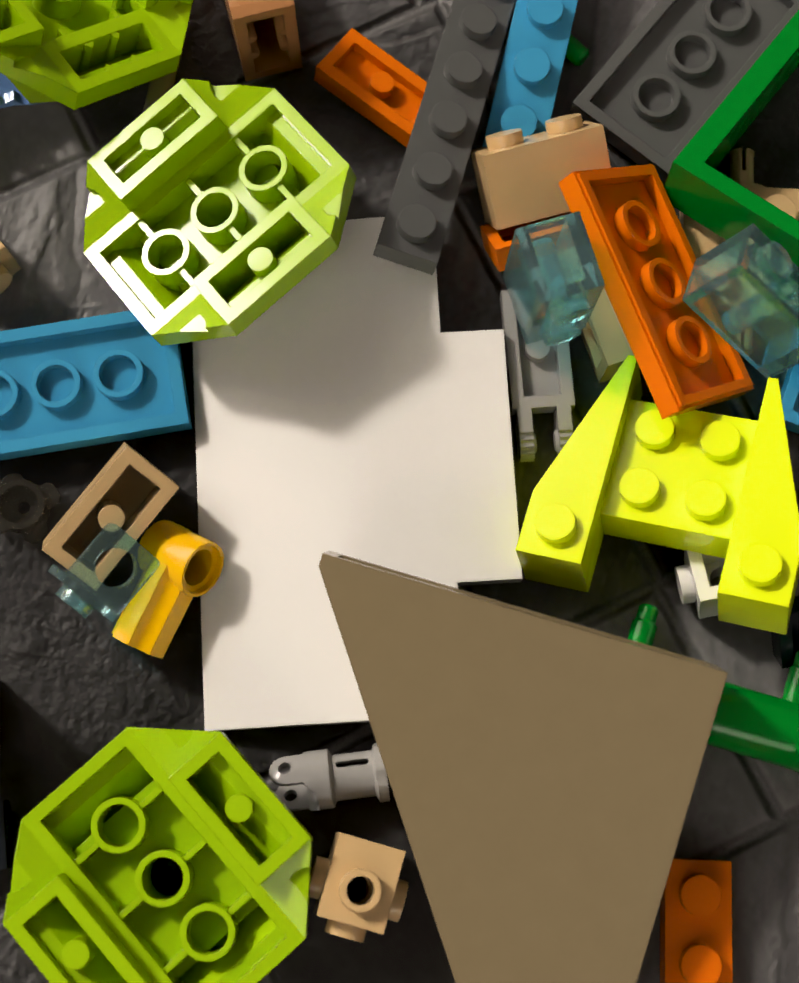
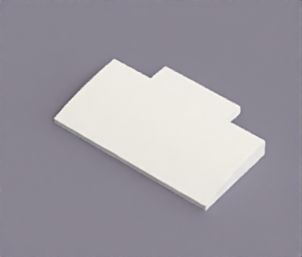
(348, 435)

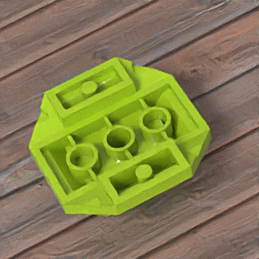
(183, 172)
(88, 852)

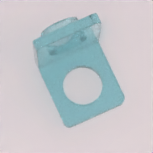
(84, 590)

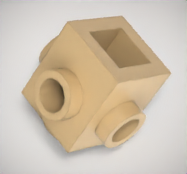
(384, 890)

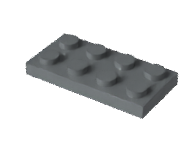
(678, 73)

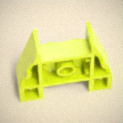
(676, 484)

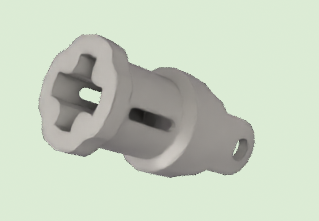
(325, 778)

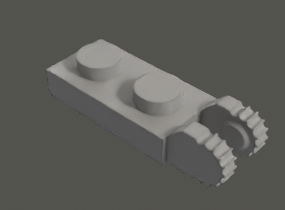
(537, 384)

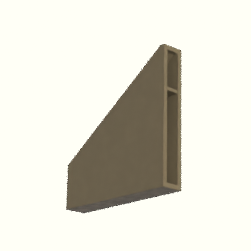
(527, 769)

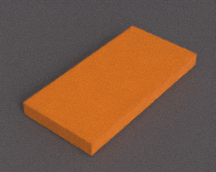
(645, 277)

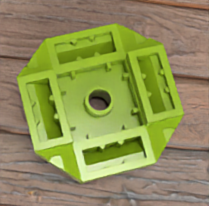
(89, 47)

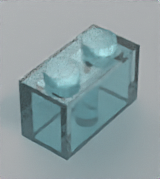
(552, 279)
(750, 299)

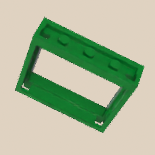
(713, 197)

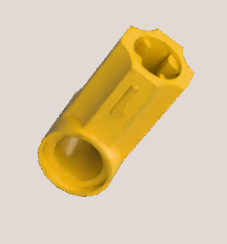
(186, 570)

